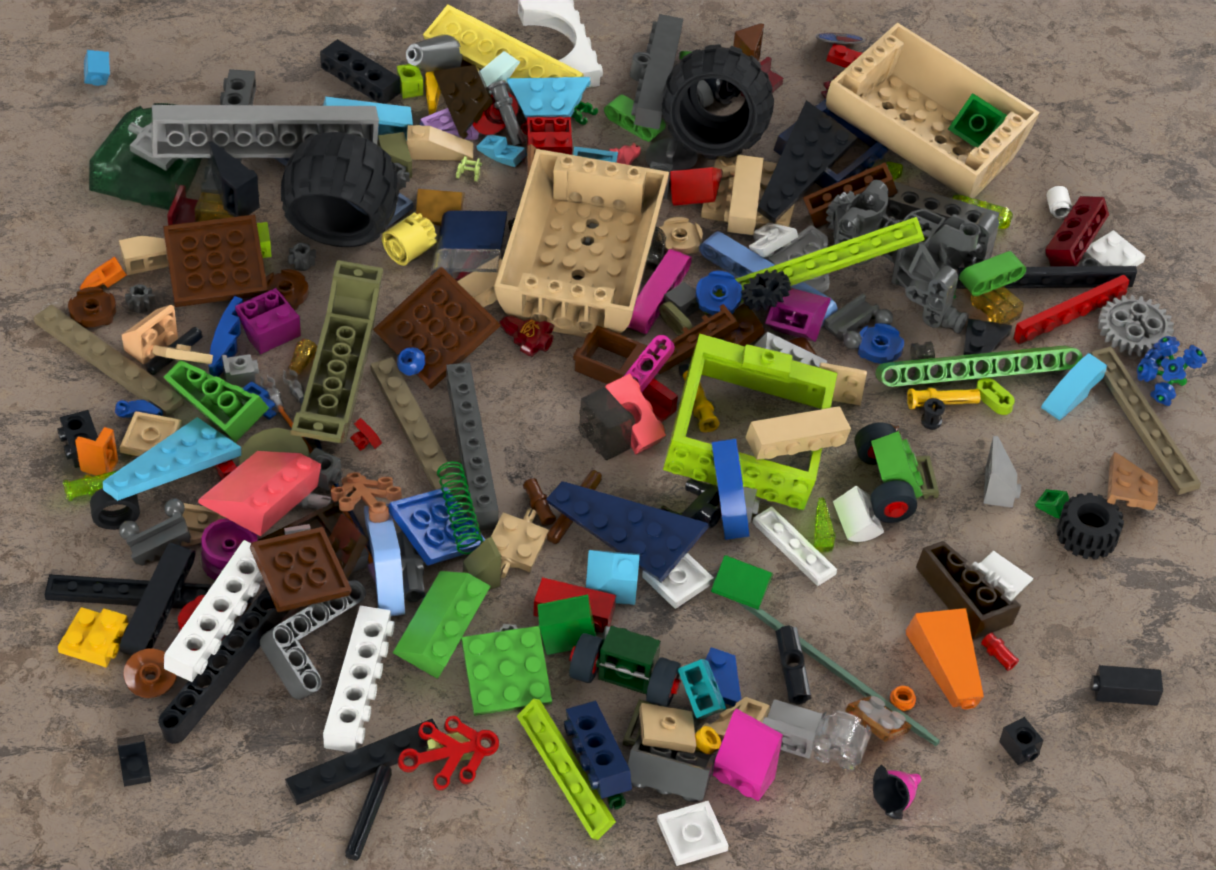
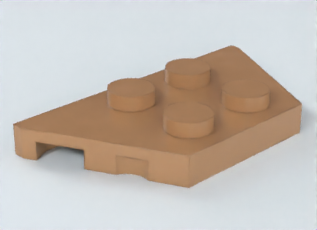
(1131, 484)

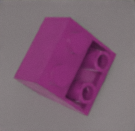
(799, 314)
(269, 321)

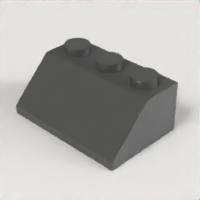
(671, 770)

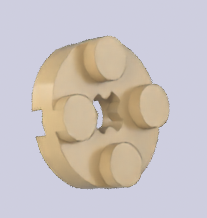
(690, 234)

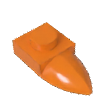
(106, 274)

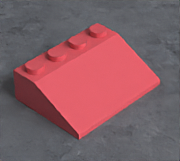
(263, 489)

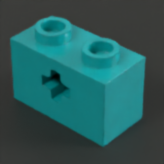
(702, 689)

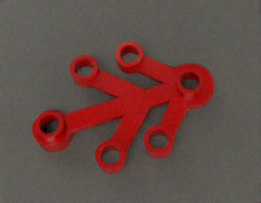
(452, 749)

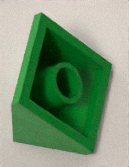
(976, 121)
(742, 582)
(564, 623)

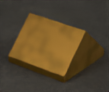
(435, 203)

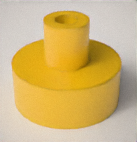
(707, 740)

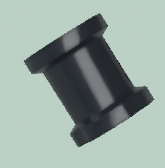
(939, 410)

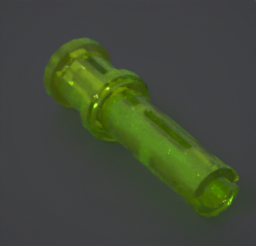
(85, 486)

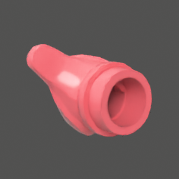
(627, 153)

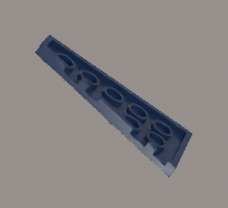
(630, 527)

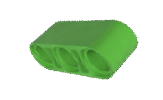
(620, 113)
(992, 273)

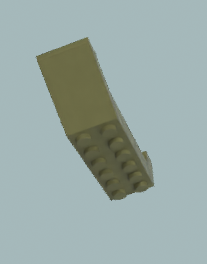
(340, 354)

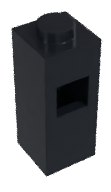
(1127, 685)

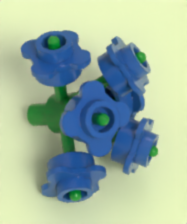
(1172, 367)

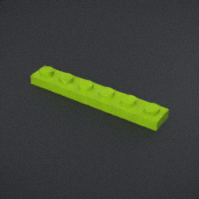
(566, 769)

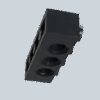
(360, 72)

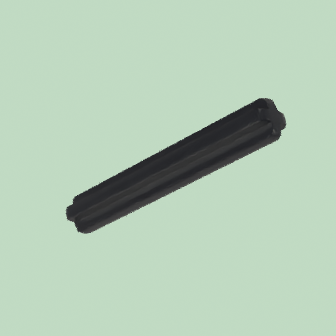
(368, 812)

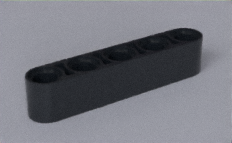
(158, 599)

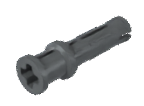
(503, 103)

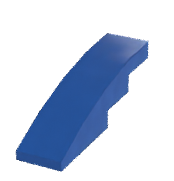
(225, 337)

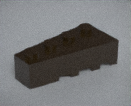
(966, 588)

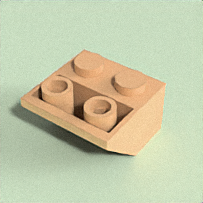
(155, 329)

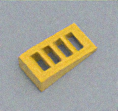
(432, 92)

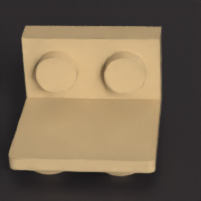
(848, 385)

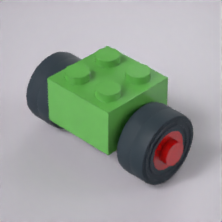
(897, 464)

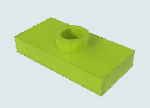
(767, 361)

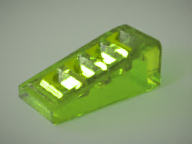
(824, 532)

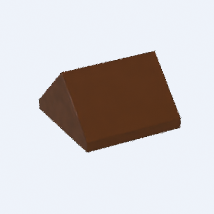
(750, 40)

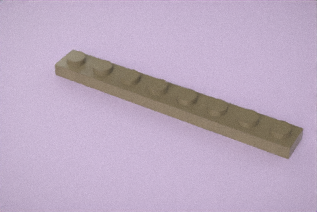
(108, 360)
(413, 423)
(1147, 423)

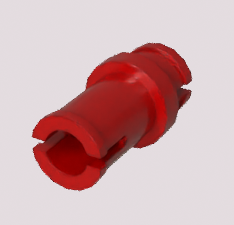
(996, 648)

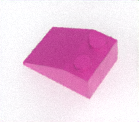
(748, 755)

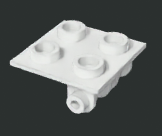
(1004, 574)

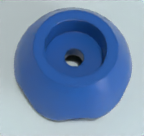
(415, 365)

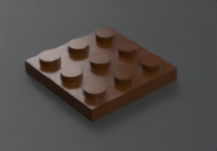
(300, 569)

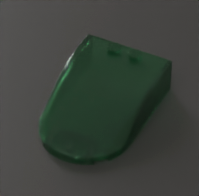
(130, 177)

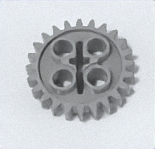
(1134, 324)

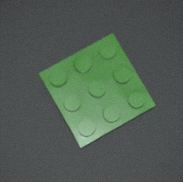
(506, 670)

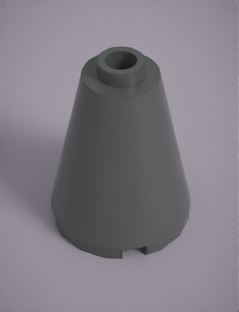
(435, 53)

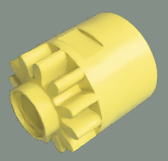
(409, 238)

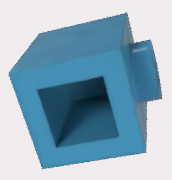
(96, 67)

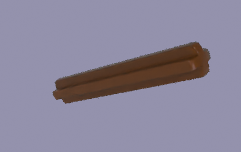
(563, 522)

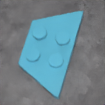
(548, 95)

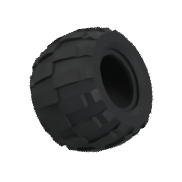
(712, 133)
(329, 173)

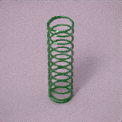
(463, 504)

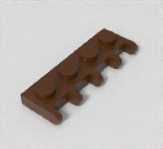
(715, 327)

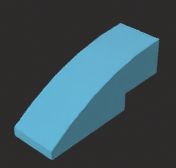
(1074, 386)

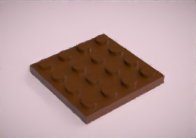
(215, 260)
(440, 322)

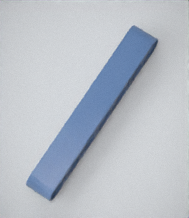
(742, 261)

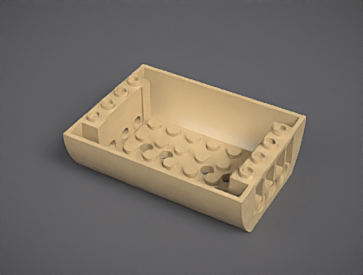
(928, 92)
(548, 234)

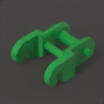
(583, 107)

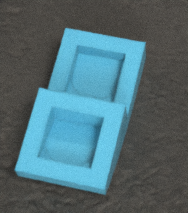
(499, 150)

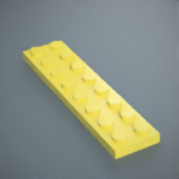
(484, 43)

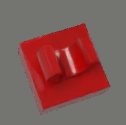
(364, 436)

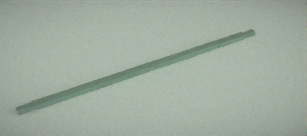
(842, 673)

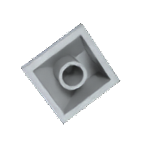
(1000, 477)

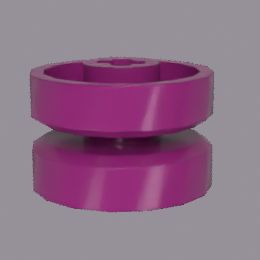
(220, 543)

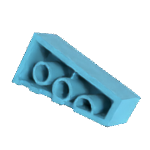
(391, 117)

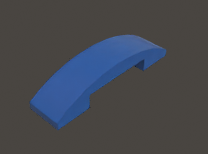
(730, 489)

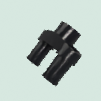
(704, 506)

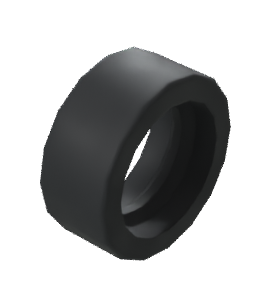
(113, 519)

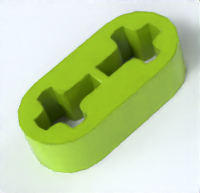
(994, 394)

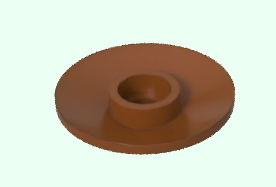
(143, 664)

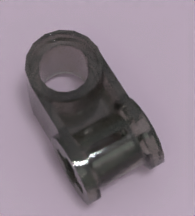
(656, 250)

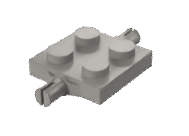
(143, 147)

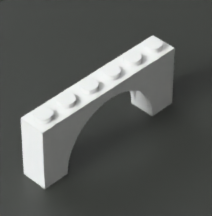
(563, 18)

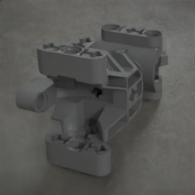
(923, 267)

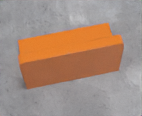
(99, 455)

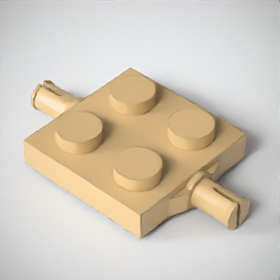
(518, 541)

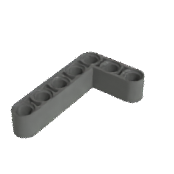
(289, 648)

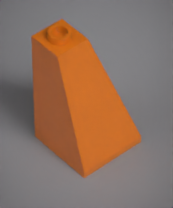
(948, 652)

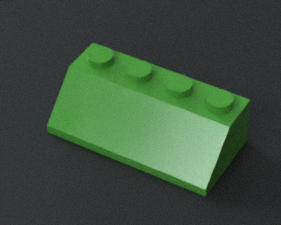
(441, 621)

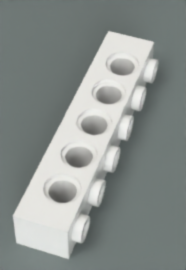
(189, 663)
(337, 733)

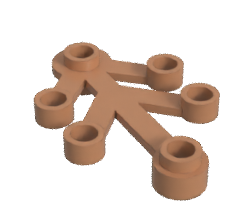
(357, 484)

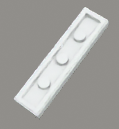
(794, 546)

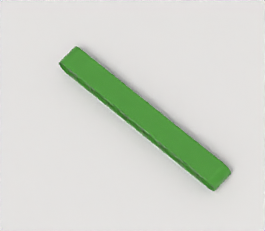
(968, 363)

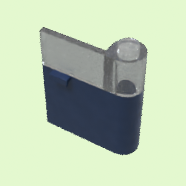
(470, 241)

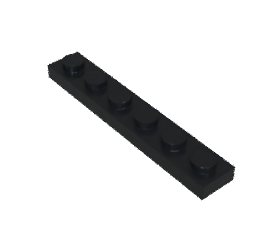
(355, 764)

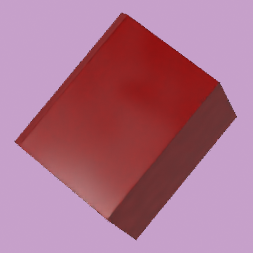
(695, 185)

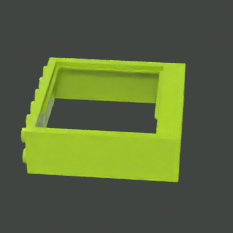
(772, 480)

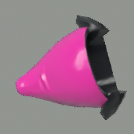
(894, 790)

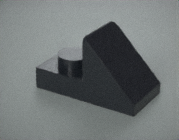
(133, 760)

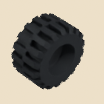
(1084, 539)

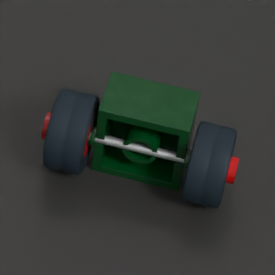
(628, 662)

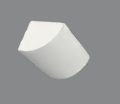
(857, 515)

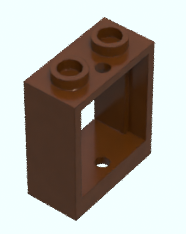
(609, 341)

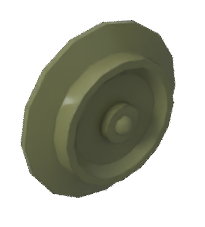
(273, 441)

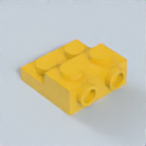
(94, 636)

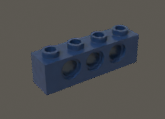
(597, 749)

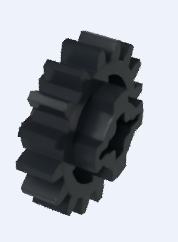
(766, 290)

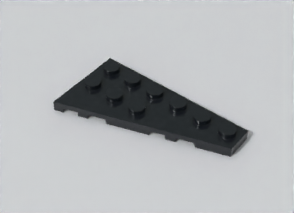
(808, 154)

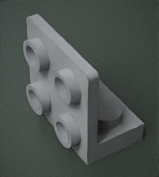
(796, 725)

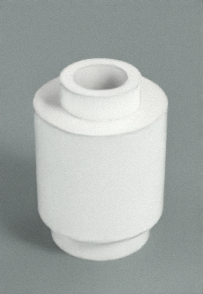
(1059, 202)

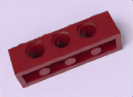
(1077, 231)

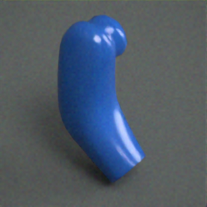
(127, 409)

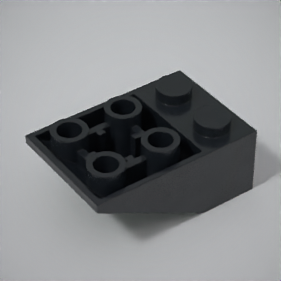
(234, 183)

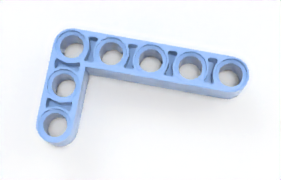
(387, 564)

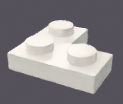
(771, 238)

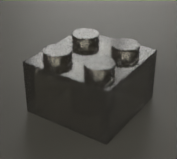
(605, 423)

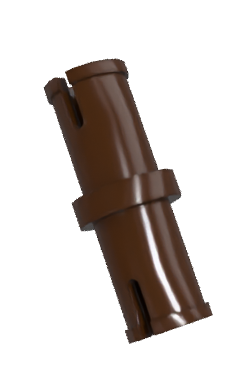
(538, 502)

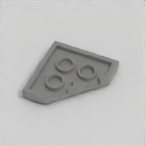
(807, 242)

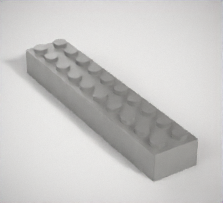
(252, 129)

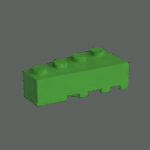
(222, 403)

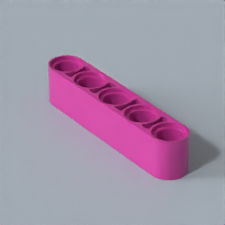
(665, 278)

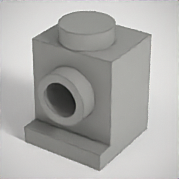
(239, 369)

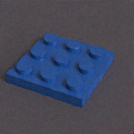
(428, 526)

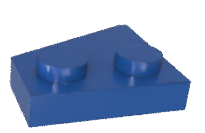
(726, 675)

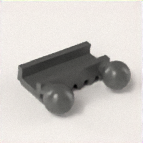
(846, 320)
(155, 539)

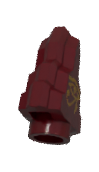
(529, 334)

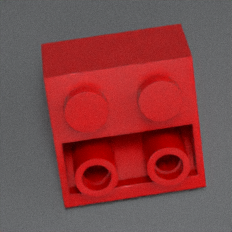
(550, 134)

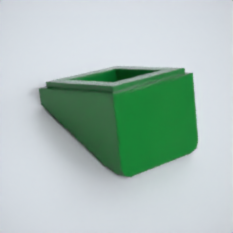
(1052, 502)

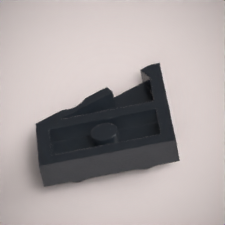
(984, 336)

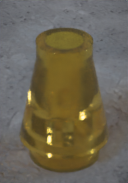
(303, 355)

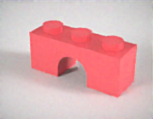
(647, 429)

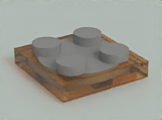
(881, 720)

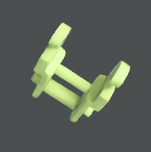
(461, 167)

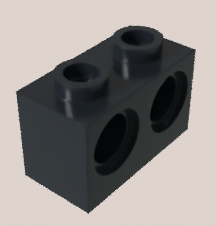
(73, 426)

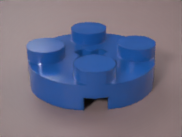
(718, 280)
(876, 353)

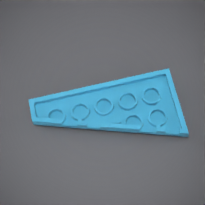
(179, 455)

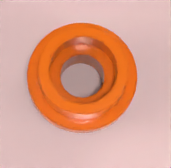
(905, 693)

